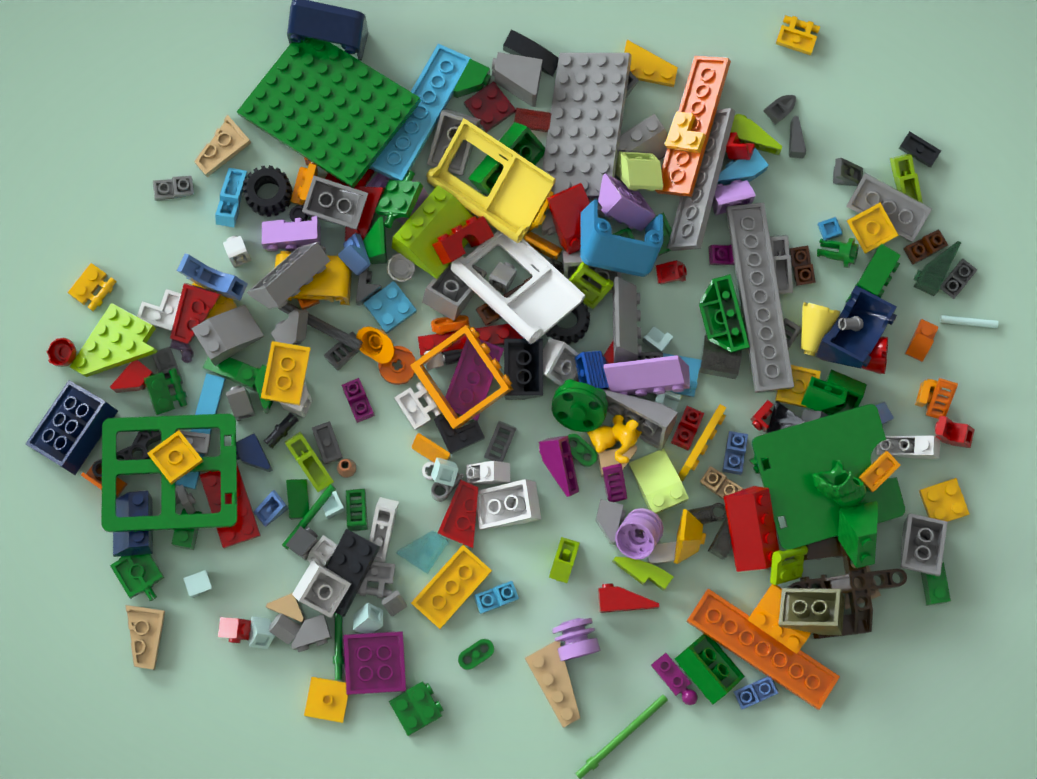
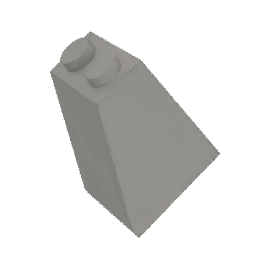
(518, 75)

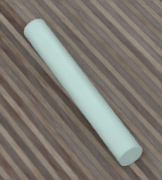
(968, 321)

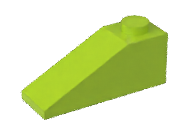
(751, 133)

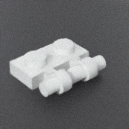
(413, 408)

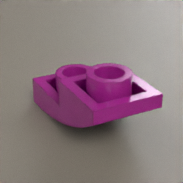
(721, 255)
(358, 400)

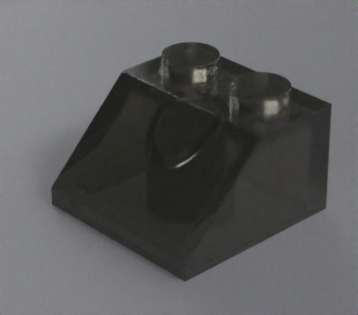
(719, 361)

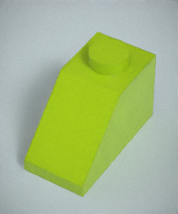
(564, 560)

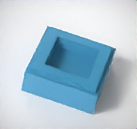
(830, 229)

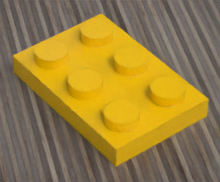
(285, 373)

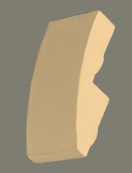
(719, 483)

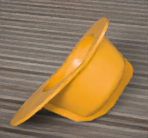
(376, 344)

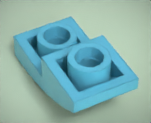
(496, 597)

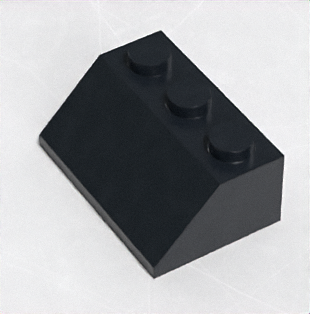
(524, 367)

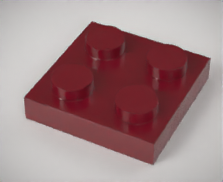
(490, 106)

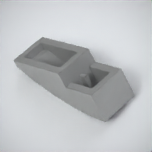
(782, 263)

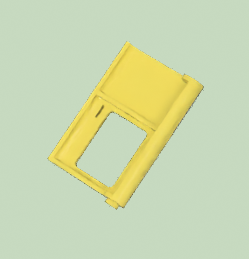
(516, 194)

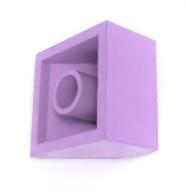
(736, 193)

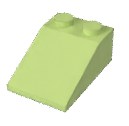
(658, 481)

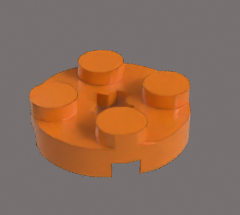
(403, 374)

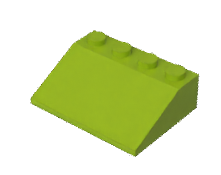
(432, 218)

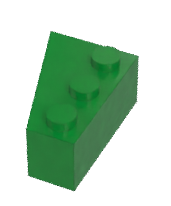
(878, 271)

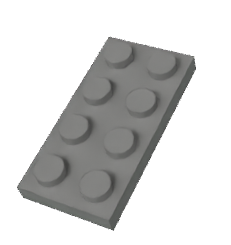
(904, 211)

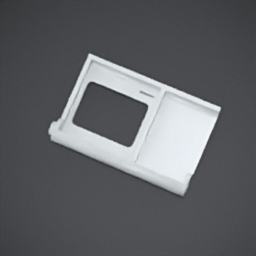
(533, 306)

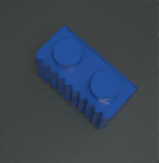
(591, 369)

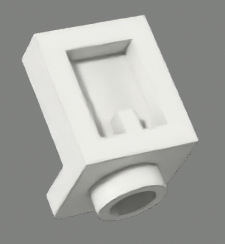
(322, 551)

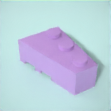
(290, 235)

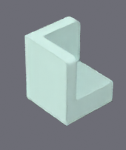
(657, 340)
(668, 399)
(444, 471)
(333, 506)
(197, 583)
(368, 619)
(259, 633)

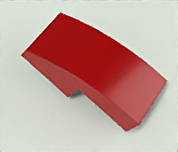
(687, 428)

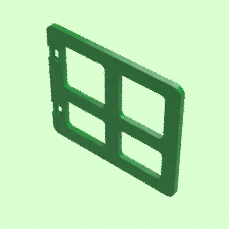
(168, 519)

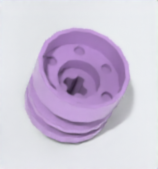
(639, 533)
(576, 639)

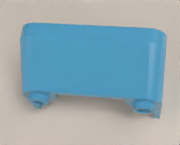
(616, 252)

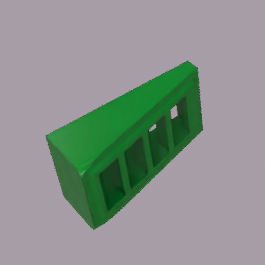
(358, 524)

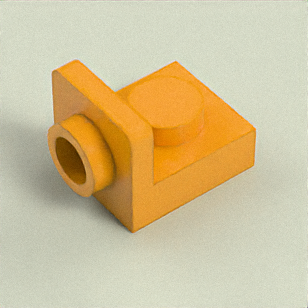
(924, 394)

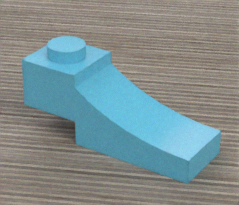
(230, 197)

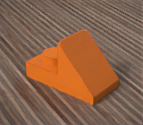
(922, 340)

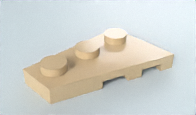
(225, 144)
(145, 634)

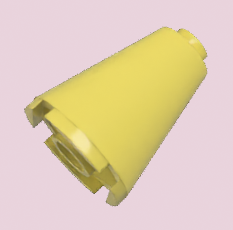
(815, 324)

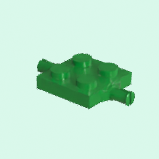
(399, 199)
(137, 574)

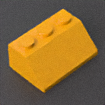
(767, 619)

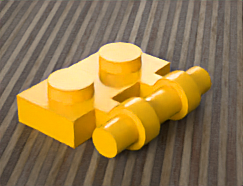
(796, 39)
(87, 285)

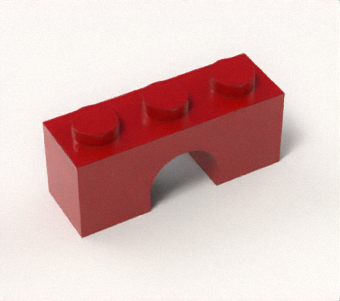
(450, 246)

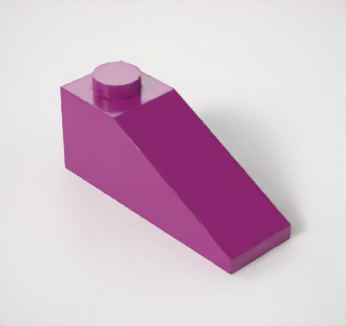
(559, 461)

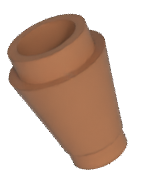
(348, 472)

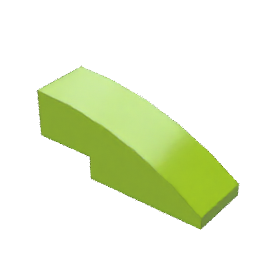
(905, 176)
(309, 462)
(642, 571)

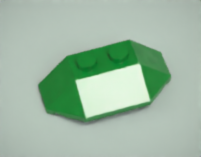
(723, 315)

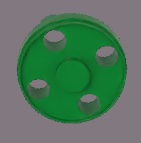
(579, 406)

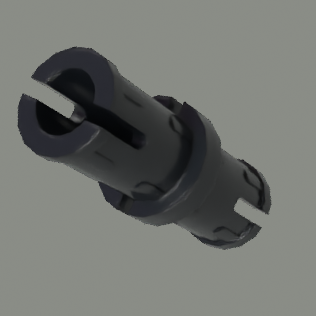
(281, 430)

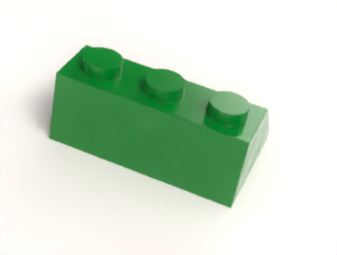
(709, 668)

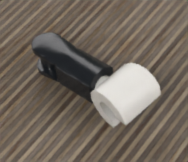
(448, 357)

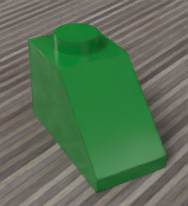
(472, 79)
(823, 395)
(185, 537)

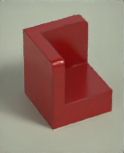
(738, 150)

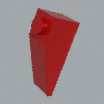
(619, 599)

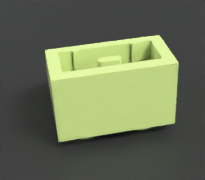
(639, 171)

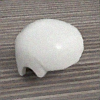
(400, 268)

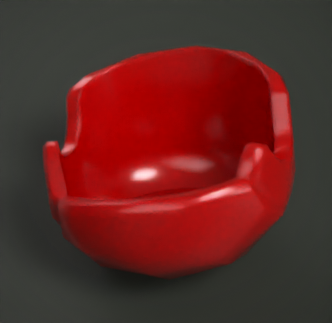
(61, 352)

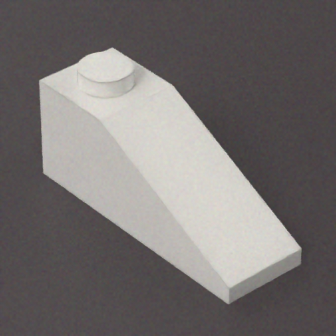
(383, 526)

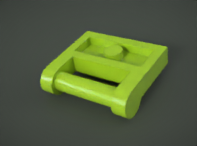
(592, 294)
(790, 569)

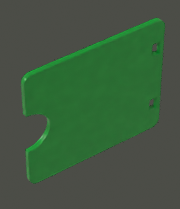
(816, 447)

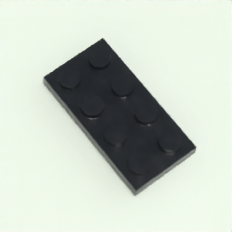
(352, 562)

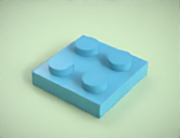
(390, 307)

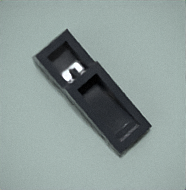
(521, 45)

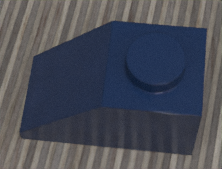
(251, 453)

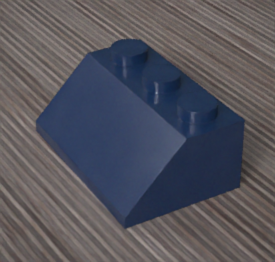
(133, 542)

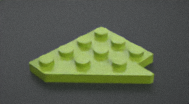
(114, 342)

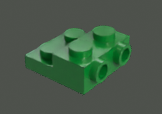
(416, 708)

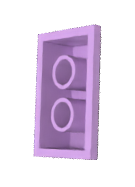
(624, 204)

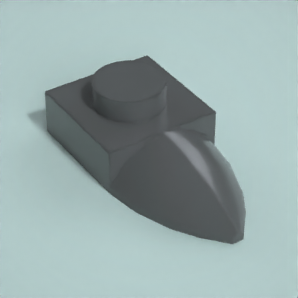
(780, 108)

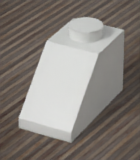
(236, 251)

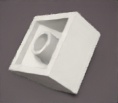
(321, 589)

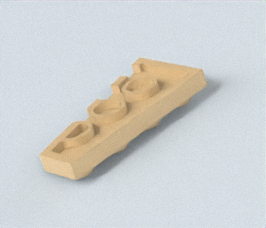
(554, 682)

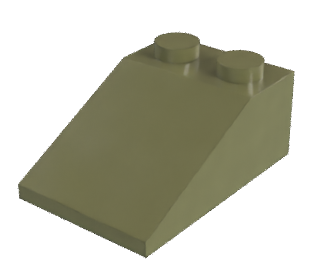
(812, 610)

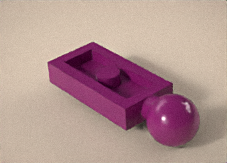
(674, 679)

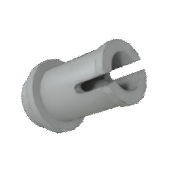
(854, 323)

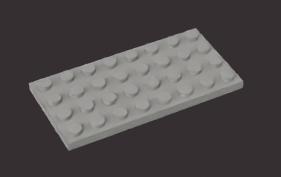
(586, 119)

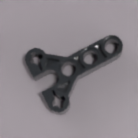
(140, 443)

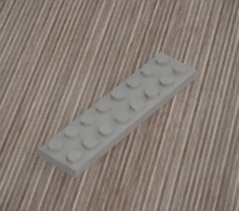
(695, 210)

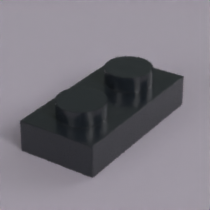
(920, 149)

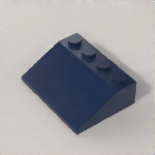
(71, 427)

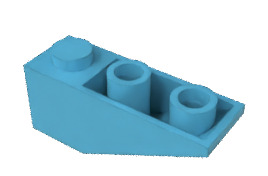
(743, 169)

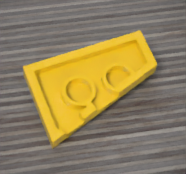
(650, 67)

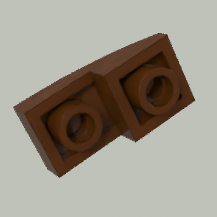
(925, 247)
(801, 265)

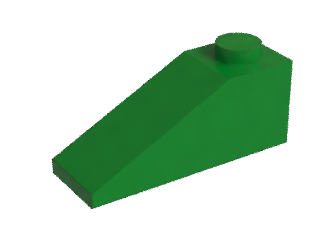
(234, 371)

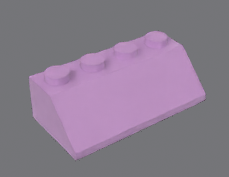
(648, 376)

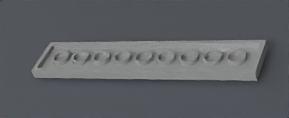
(759, 297)

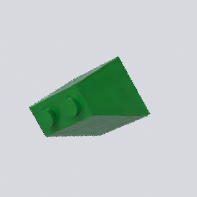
(859, 532)

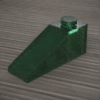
(933, 273)

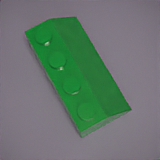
(520, 140)

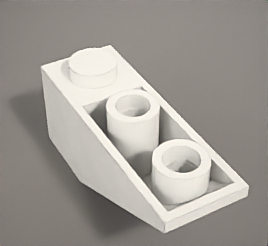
(911, 447)

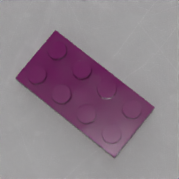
(471, 378)

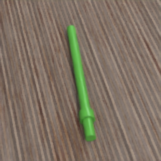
(592, 762)

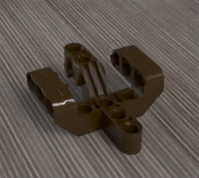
(860, 618)

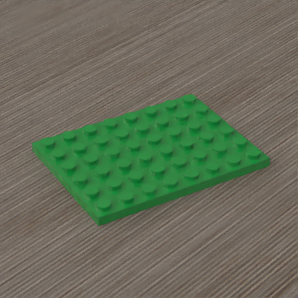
(329, 108)

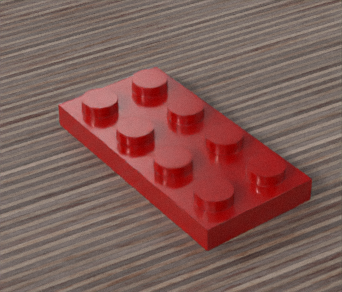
(246, 525)

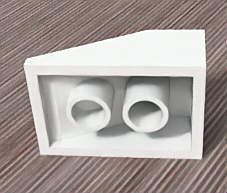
(508, 505)

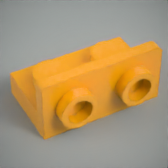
(303, 183)

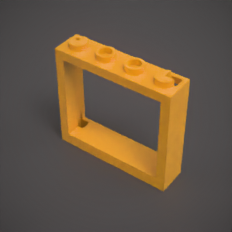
(436, 394)

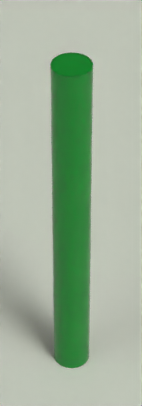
(312, 512)

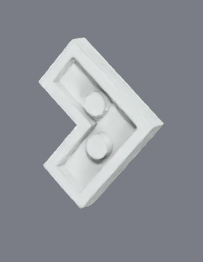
(163, 315)

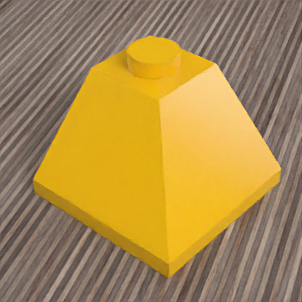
(688, 537)

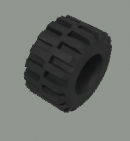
(262, 177)
(576, 332)

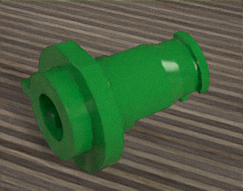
(847, 251)

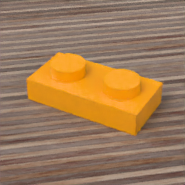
(879, 471)

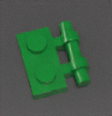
(159, 391)

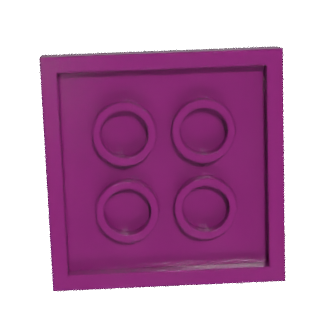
(374, 663)

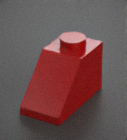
(132, 378)

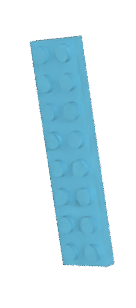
(435, 90)

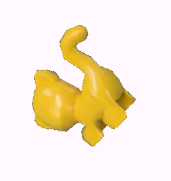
(607, 437)

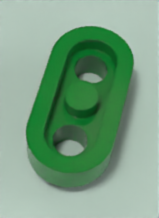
(581, 449)
(476, 654)

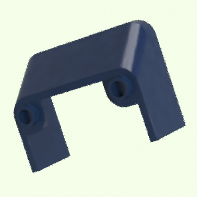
(328, 24)

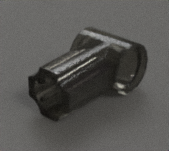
(705, 514)

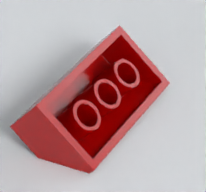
(751, 528)

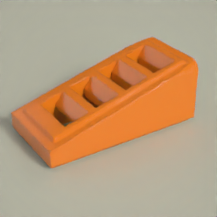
(937, 409)

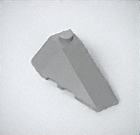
(654, 418)

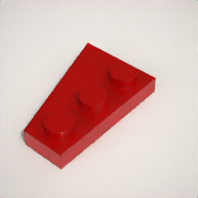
(192, 310)

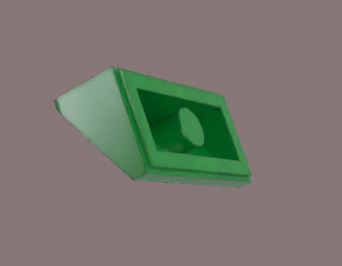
(297, 498)

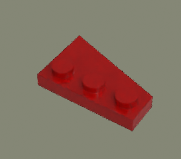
(368, 213)
(461, 515)

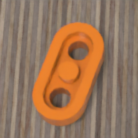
(445, 324)

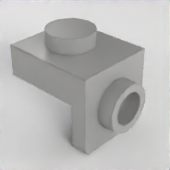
(187, 500)

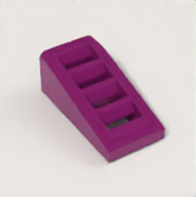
(614, 484)

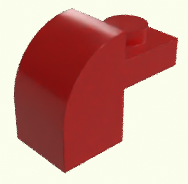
(954, 433)

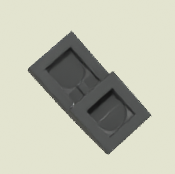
(165, 361)

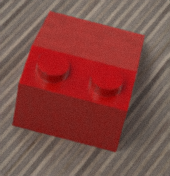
(566, 215)

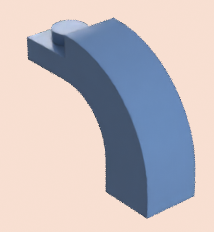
(211, 279)

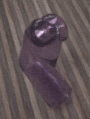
(185, 349)

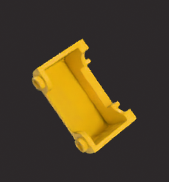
(327, 285)

